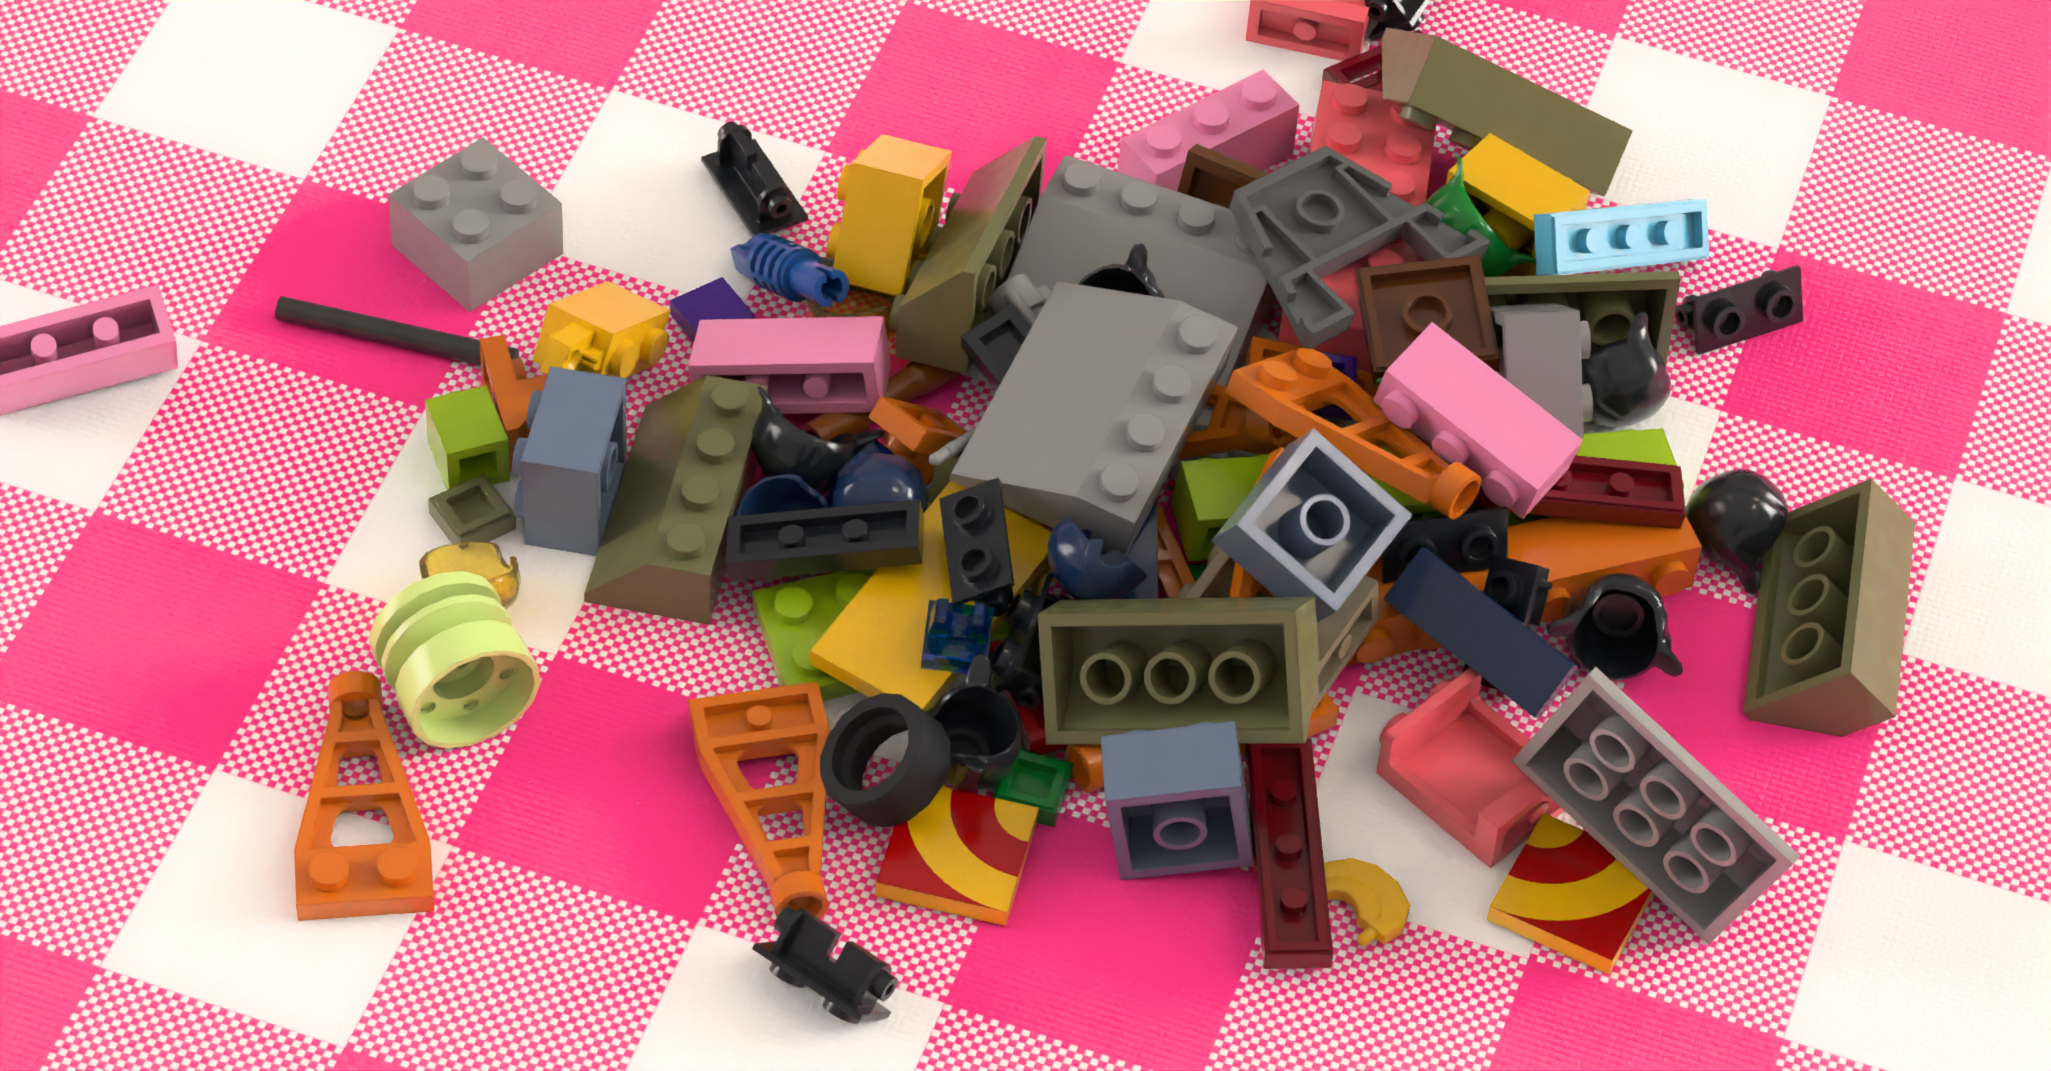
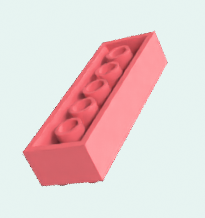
(1371, 134)

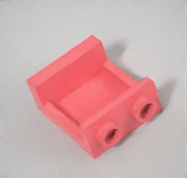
(1310, 26)
(1459, 769)

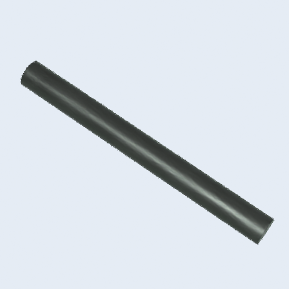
(381, 330)

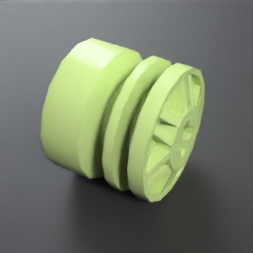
(454, 659)

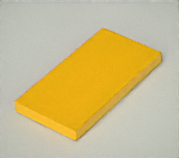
(882, 630)

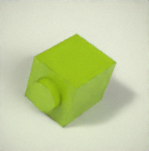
(467, 437)

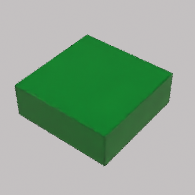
(1037, 783)

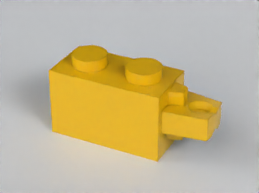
(603, 332)

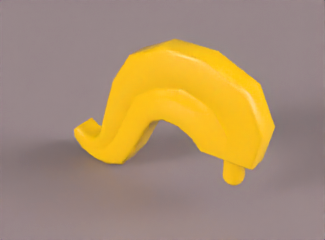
(1372, 894)

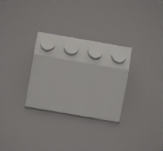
(1193, 246)
(1097, 409)
(1654, 806)

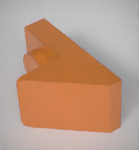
(508, 387)
(914, 431)

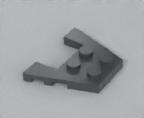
(1324, 217)

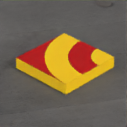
(960, 855)
(1570, 895)

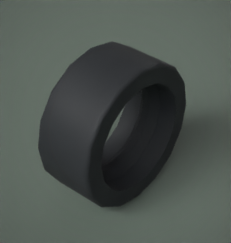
(914, 779)

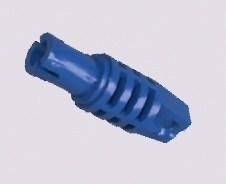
(789, 270)

